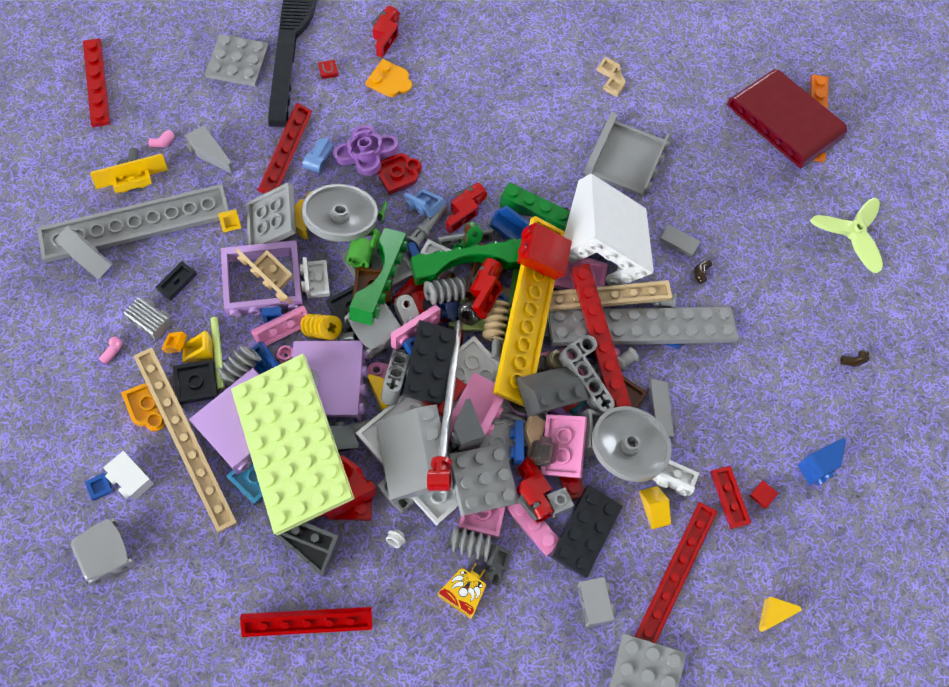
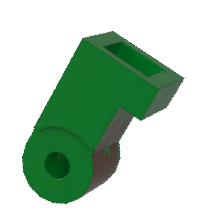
(472, 236)

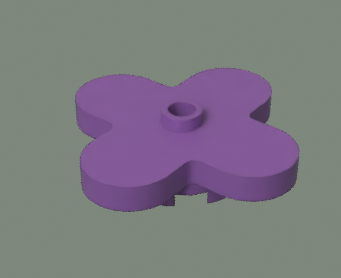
(366, 150)

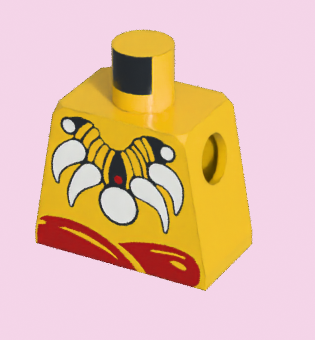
(464, 590)

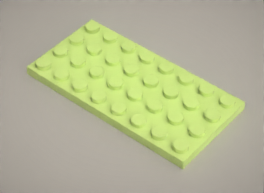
(291, 445)

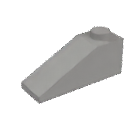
(206, 148)

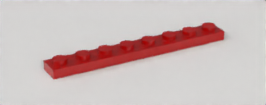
(598, 328)

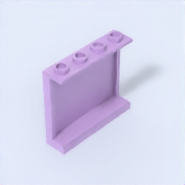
(340, 374)
(223, 429)

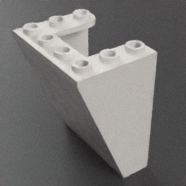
(610, 225)

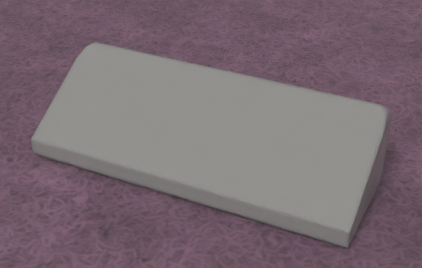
(450, 240)
(661, 404)

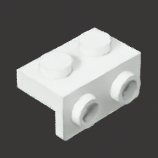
(316, 278)
(678, 478)

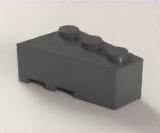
(313, 545)

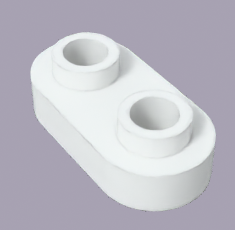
(405, 314)

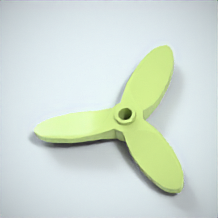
(857, 232)

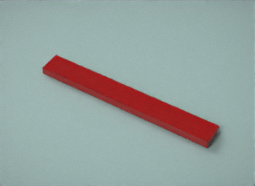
(676, 573)

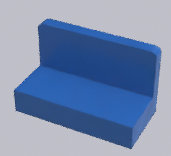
(508, 223)

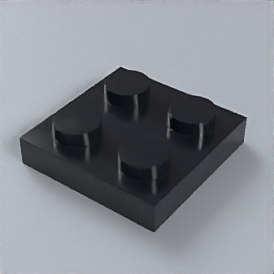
(195, 381)

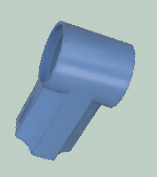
(317, 158)

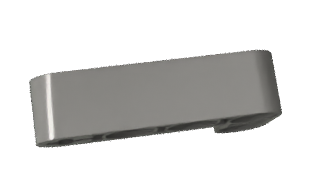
(395, 376)
(590, 377)

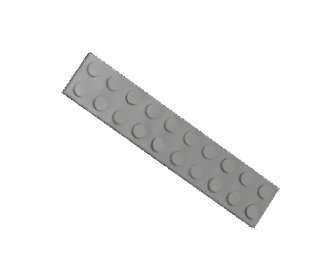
(138, 221)
(650, 326)

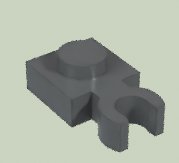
(498, 561)

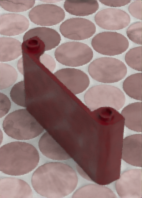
(788, 117)

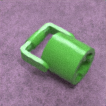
(362, 250)

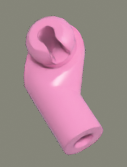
(163, 141)

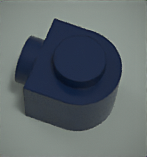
(449, 311)

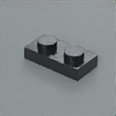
(176, 280)

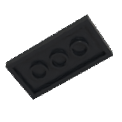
(429, 363)
(586, 531)

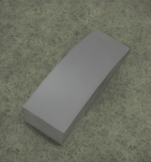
(83, 252)

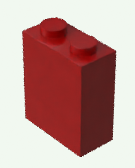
(544, 251)

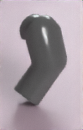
(132, 155)

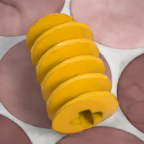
(321, 326)

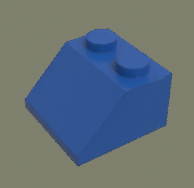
(823, 463)

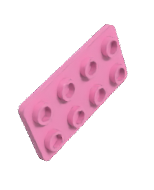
(484, 402)

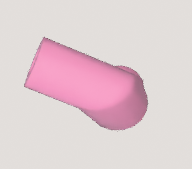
(115, 345)

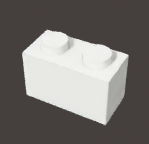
(128, 476)

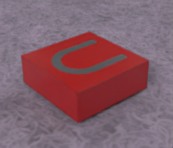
(328, 69)

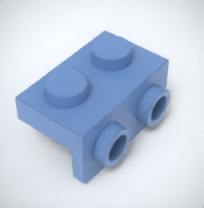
(425, 202)

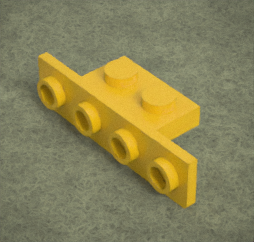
(129, 174)

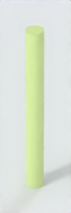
(217, 351)

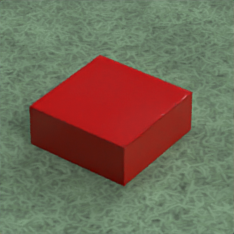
(763, 494)

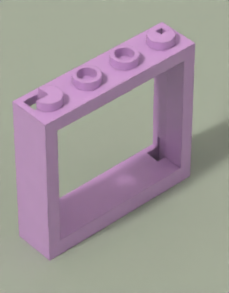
(253, 252)

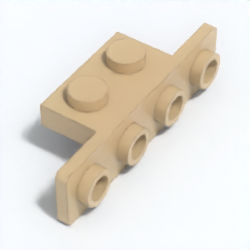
(272, 272)

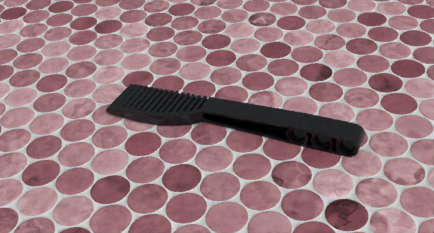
(294, 21)

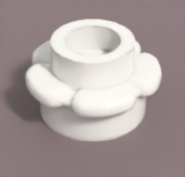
(395, 538)

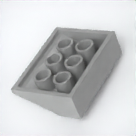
(407, 448)

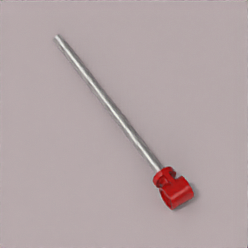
(440, 476)

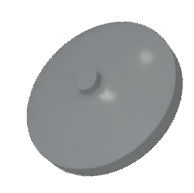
(339, 212)
(631, 444)

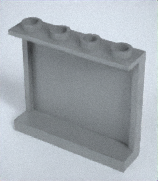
(626, 157)

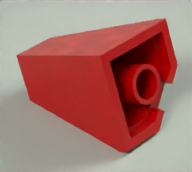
(360, 488)

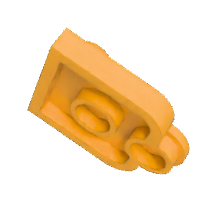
(389, 79)
(143, 408)

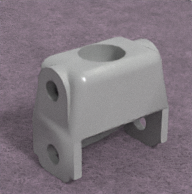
(378, 336)
(101, 552)

